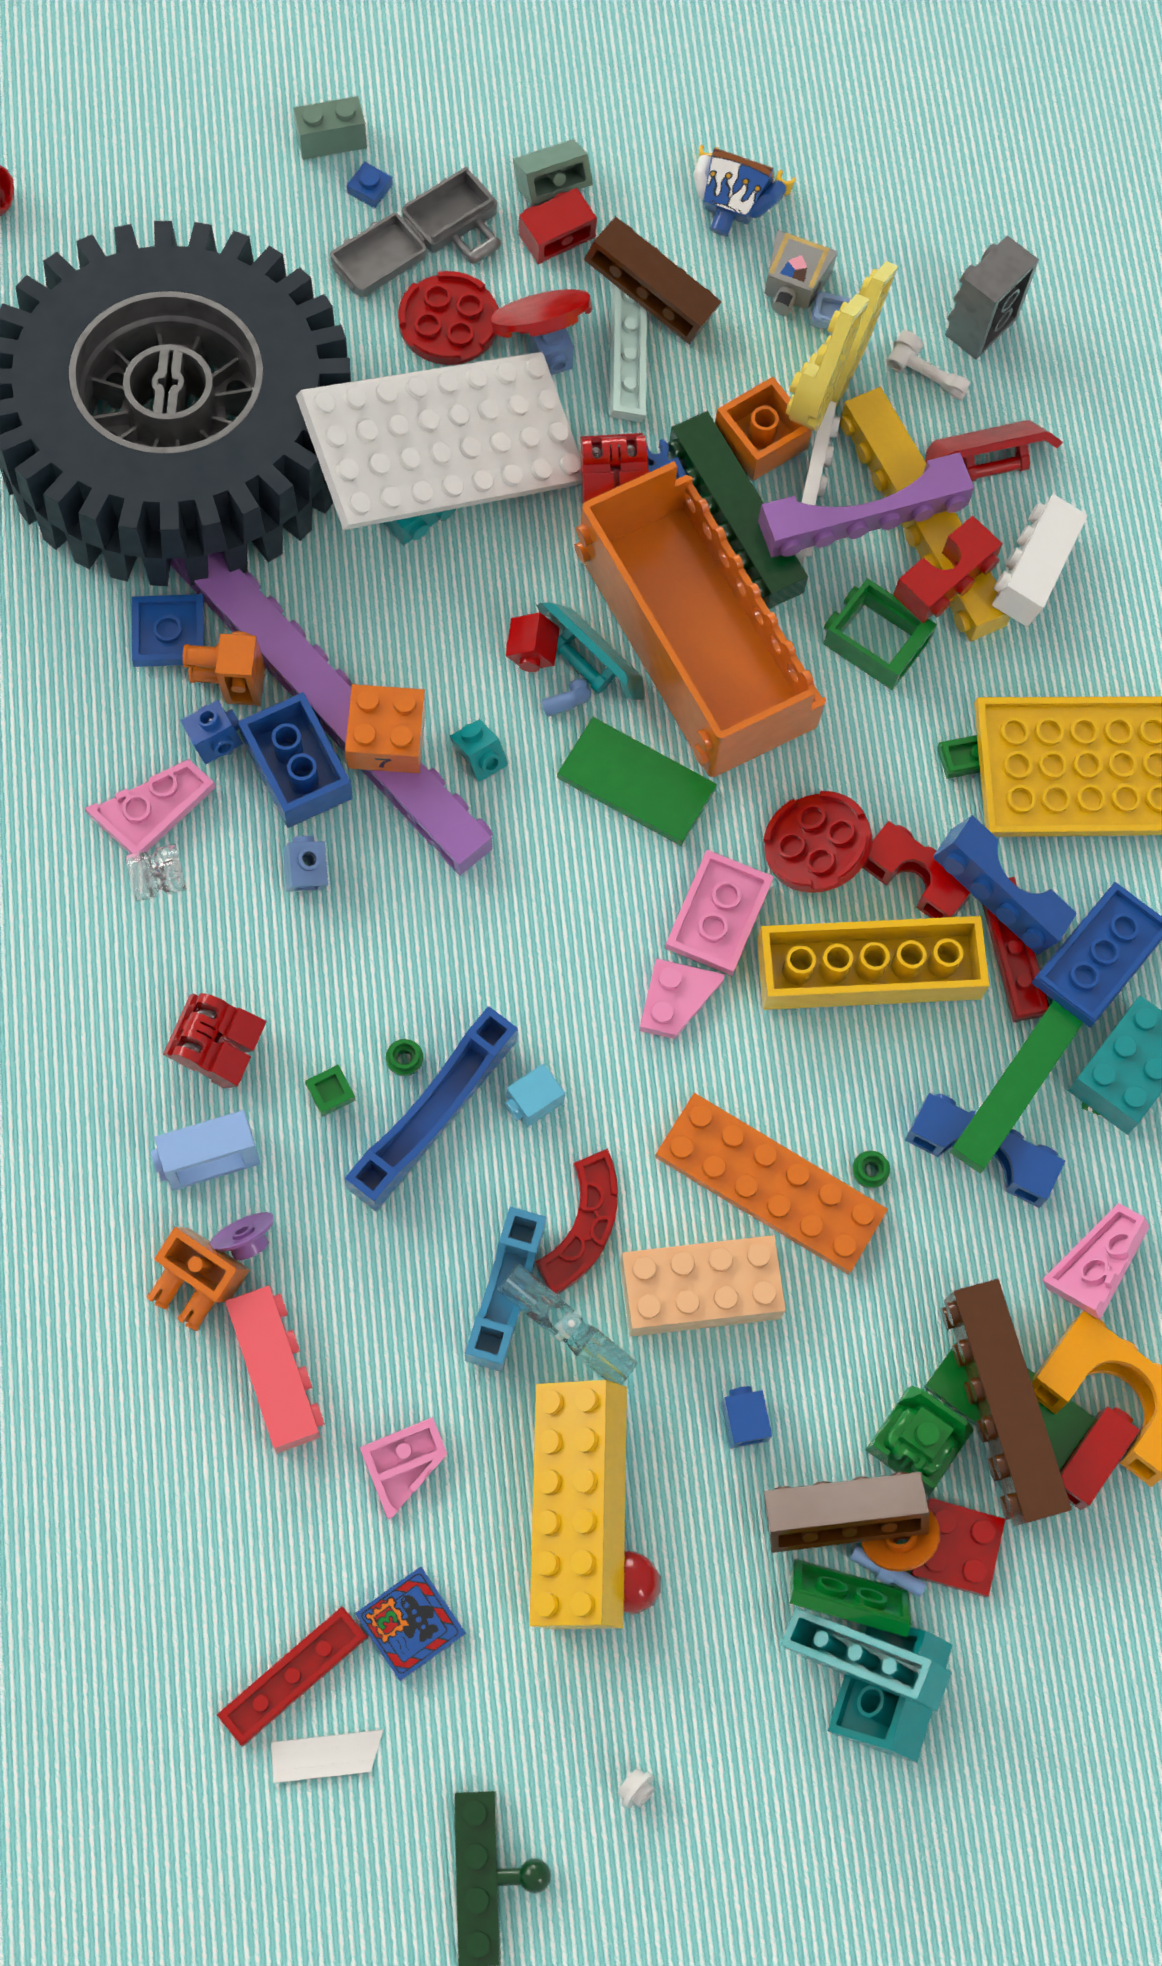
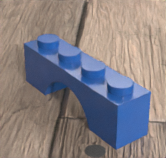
(973, 859)
(1027, 1168)

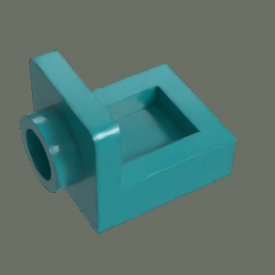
(480, 749)

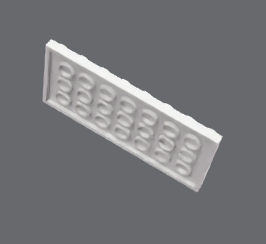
(440, 439)

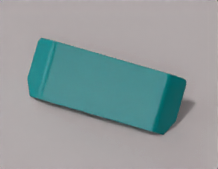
(616, 665)

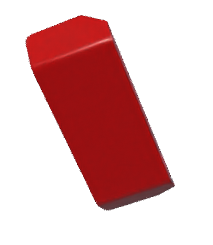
(993, 439)

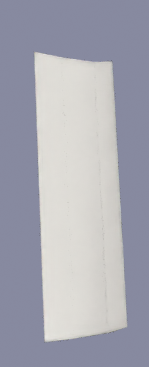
(324, 1756)

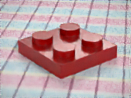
(965, 1549)

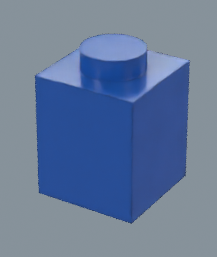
(746, 1417)

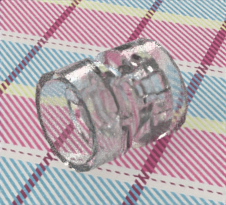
(155, 872)

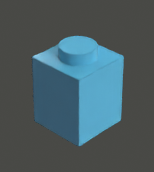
(534, 1096)

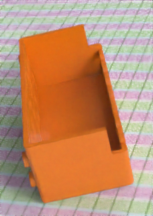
(696, 620)

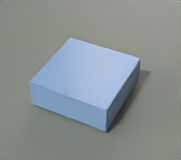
(825, 307)

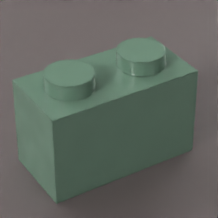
(330, 127)
(552, 171)

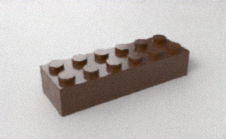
(1005, 1402)

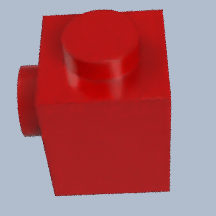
(532, 642)

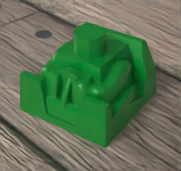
(920, 1437)

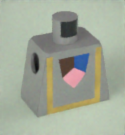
(797, 272)

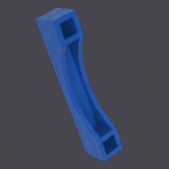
(407, 1141)

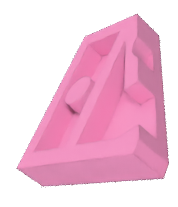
(676, 996)
(403, 1462)

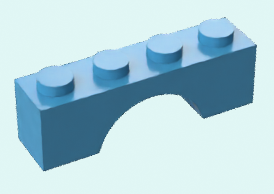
(497, 1315)

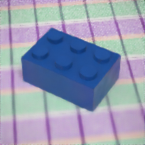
(295, 760)

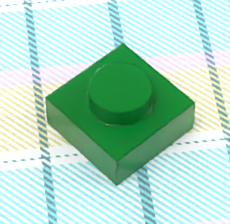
(330, 1090)

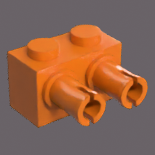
(232, 664)
(193, 1260)

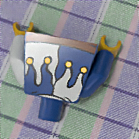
(736, 188)

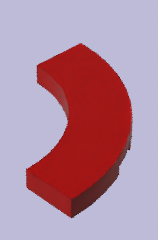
(591, 1228)

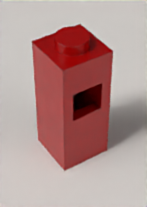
(1097, 1455)

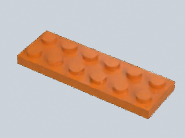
(771, 1183)

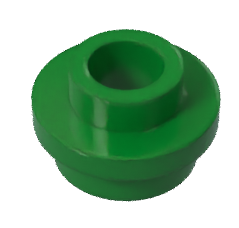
(404, 1046)
(878, 1161)

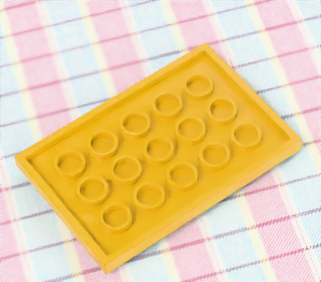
(1070, 765)

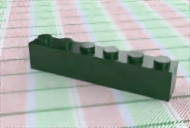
(734, 506)

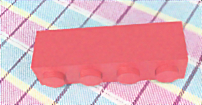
(273, 1369)

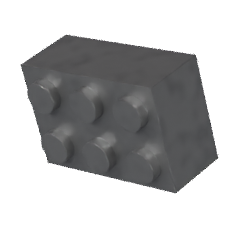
(991, 296)

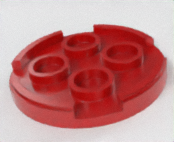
(541, 313)
(447, 318)
(817, 842)

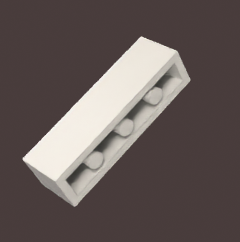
(1039, 560)

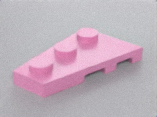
(1099, 1261)

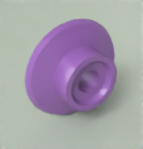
(245, 1236)

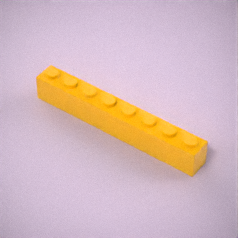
(895, 464)

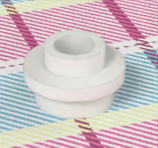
(636, 1788)

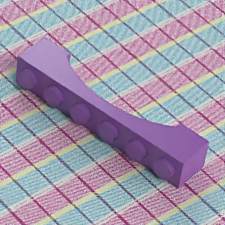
(794, 525)

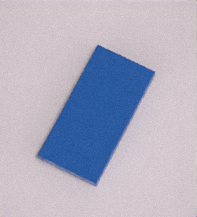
(1101, 954)

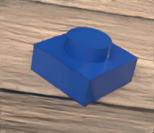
(369, 184)

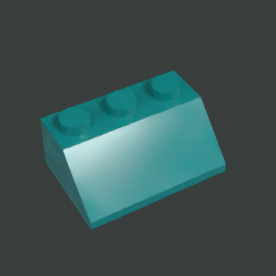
(882, 1718)

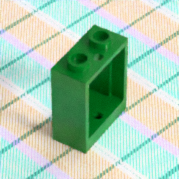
(892, 610)

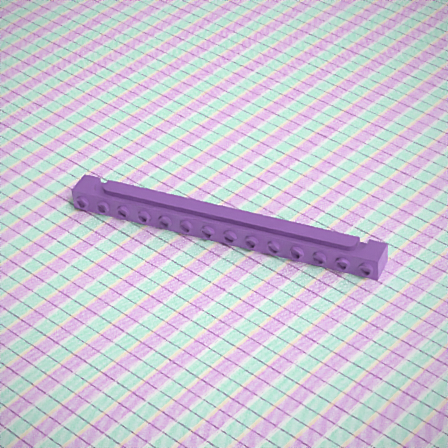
(305, 668)

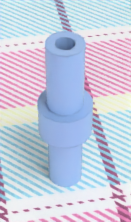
(901, 1579)

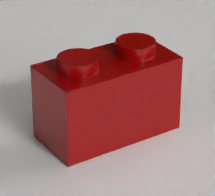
(557, 225)

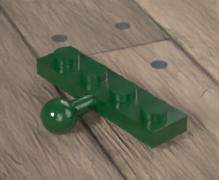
(480, 1878)

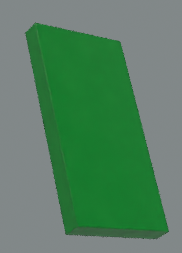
(636, 781)
(1063, 1428)

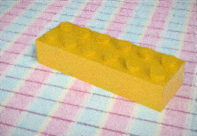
(872, 962)
(579, 1505)

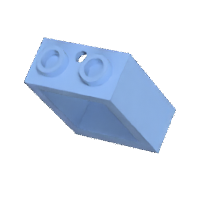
(205, 1151)

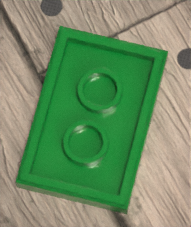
(850, 1597)

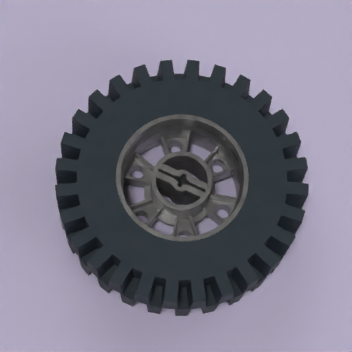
(176, 474)

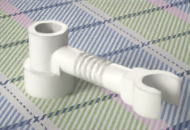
(905, 354)

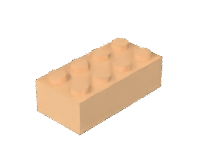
(702, 1285)

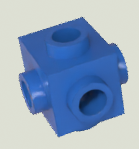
(212, 731)

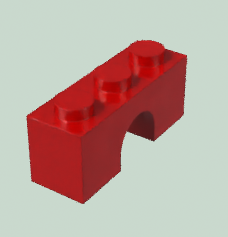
(929, 589)
(897, 852)

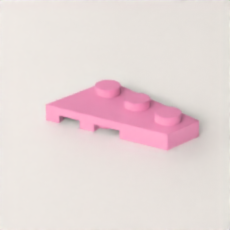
(151, 810)

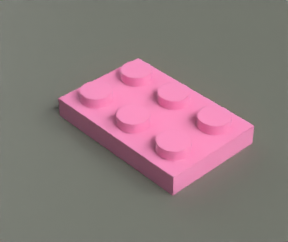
(719, 912)

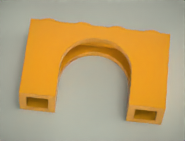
(1091, 1349)

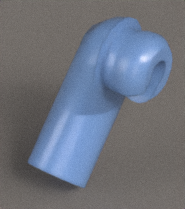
(578, 694)

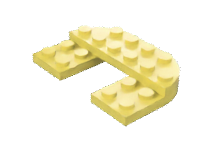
(839, 357)

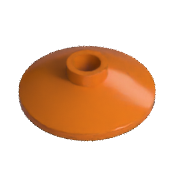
(904, 1556)

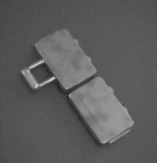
(426, 221)

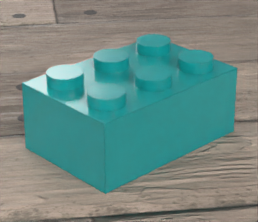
(1126, 1069)

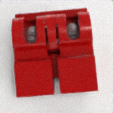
(611, 462)
(214, 1039)

